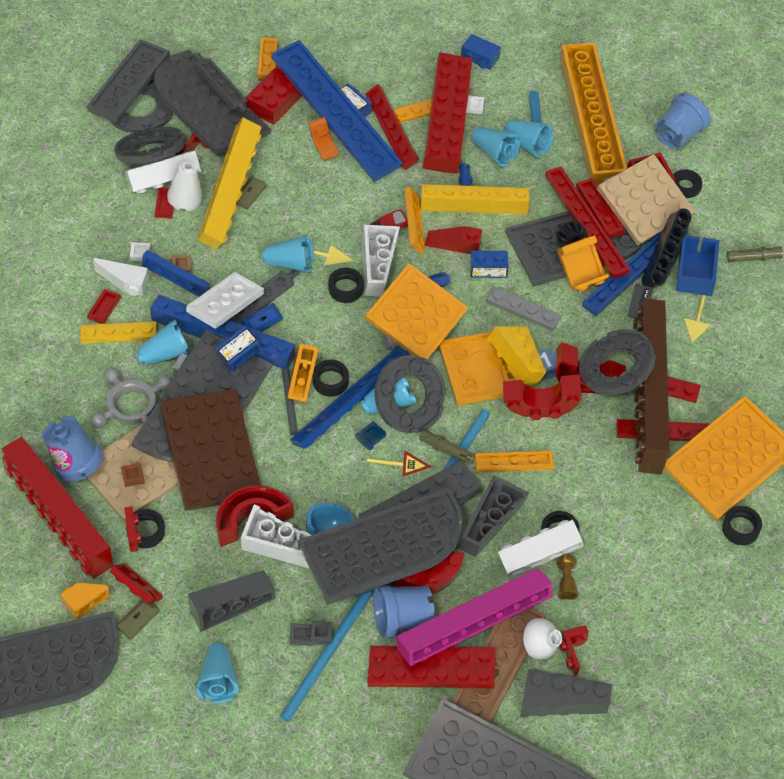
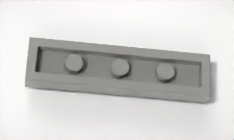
(523, 308)

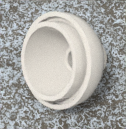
(541, 638)

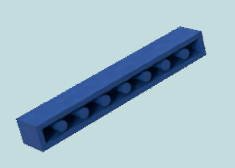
(274, 350)

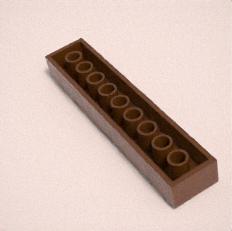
(652, 394)

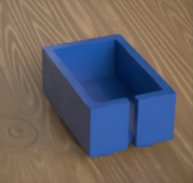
(697, 269)

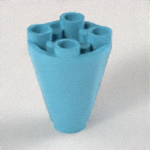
(402, 396)

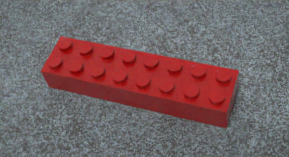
(447, 113)
(57, 507)

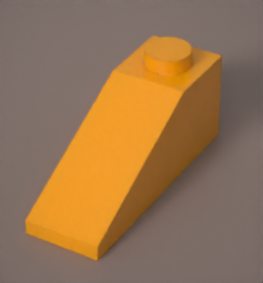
(302, 372)

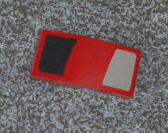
(394, 218)

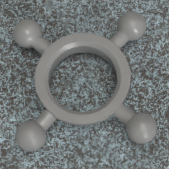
(112, 376)

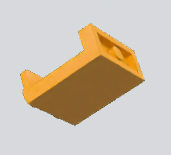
(582, 264)

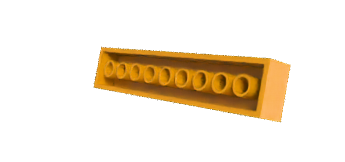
(592, 111)

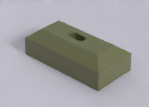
(248, 198)
(130, 626)

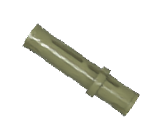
(755, 254)
(439, 443)

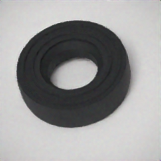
(692, 176)

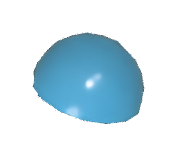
(326, 516)

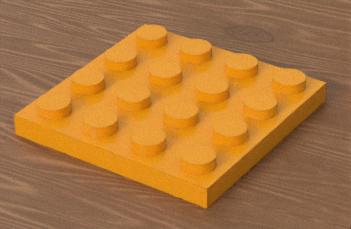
(416, 312)

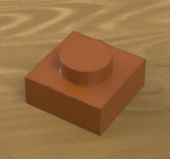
(132, 474)

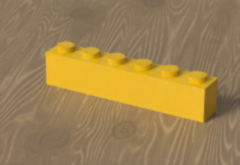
(474, 199)

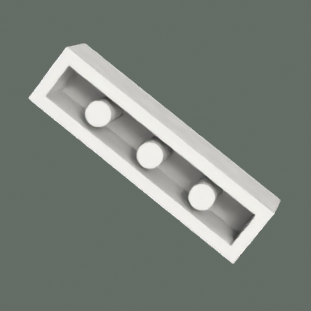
(158, 172)
(541, 548)

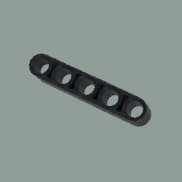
(672, 243)

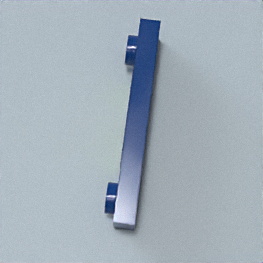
(174, 274)

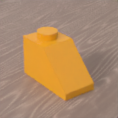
(84, 597)

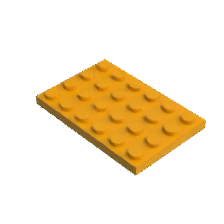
(729, 458)

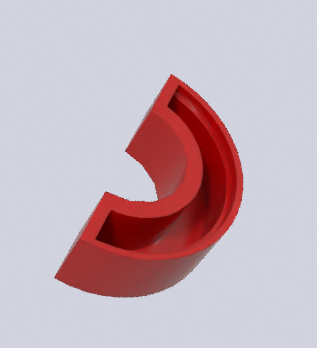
(567, 364)
(544, 402)
(239, 506)
(438, 576)

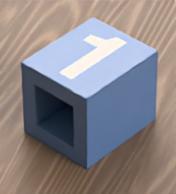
(549, 363)

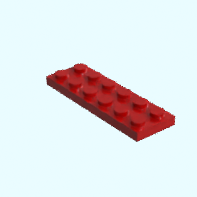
(447, 669)

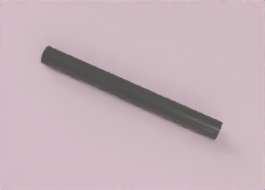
(289, 403)

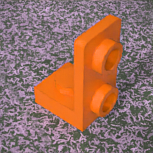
(322, 139)

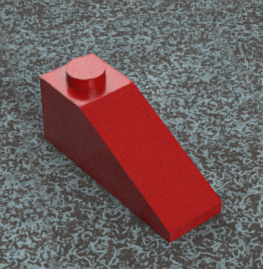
(455, 239)

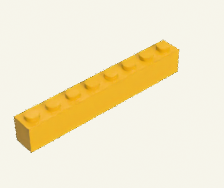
(229, 183)

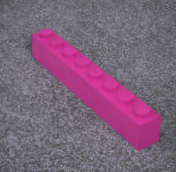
(474, 616)

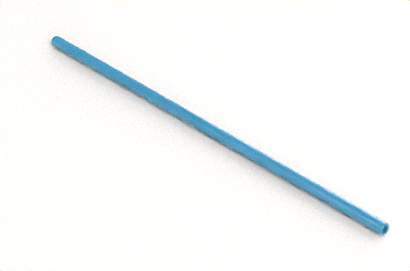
(361, 601)

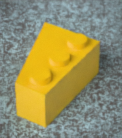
(519, 352)

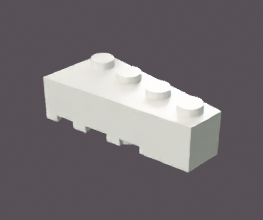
(377, 254)
(272, 538)

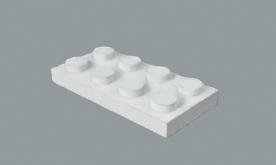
(225, 300)

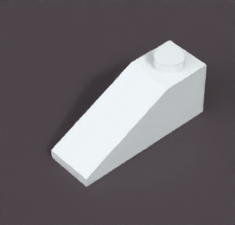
(124, 276)

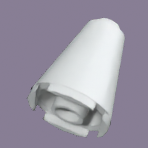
(185, 188)

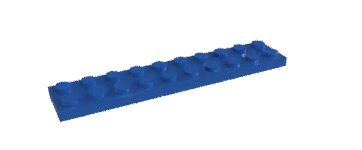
(340, 113)

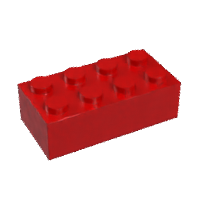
(273, 96)

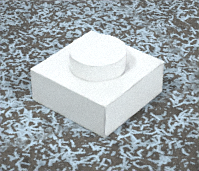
(475, 104)
(138, 250)

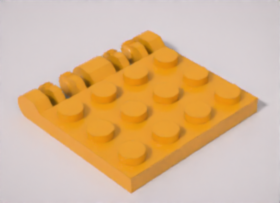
(474, 369)

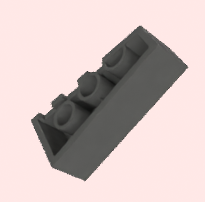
(494, 510)
(229, 599)
(563, 695)

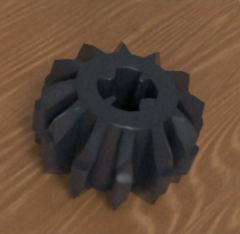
(570, 233)

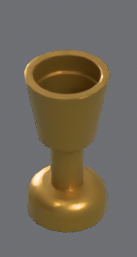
(567, 586)

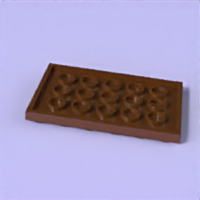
(208, 447)

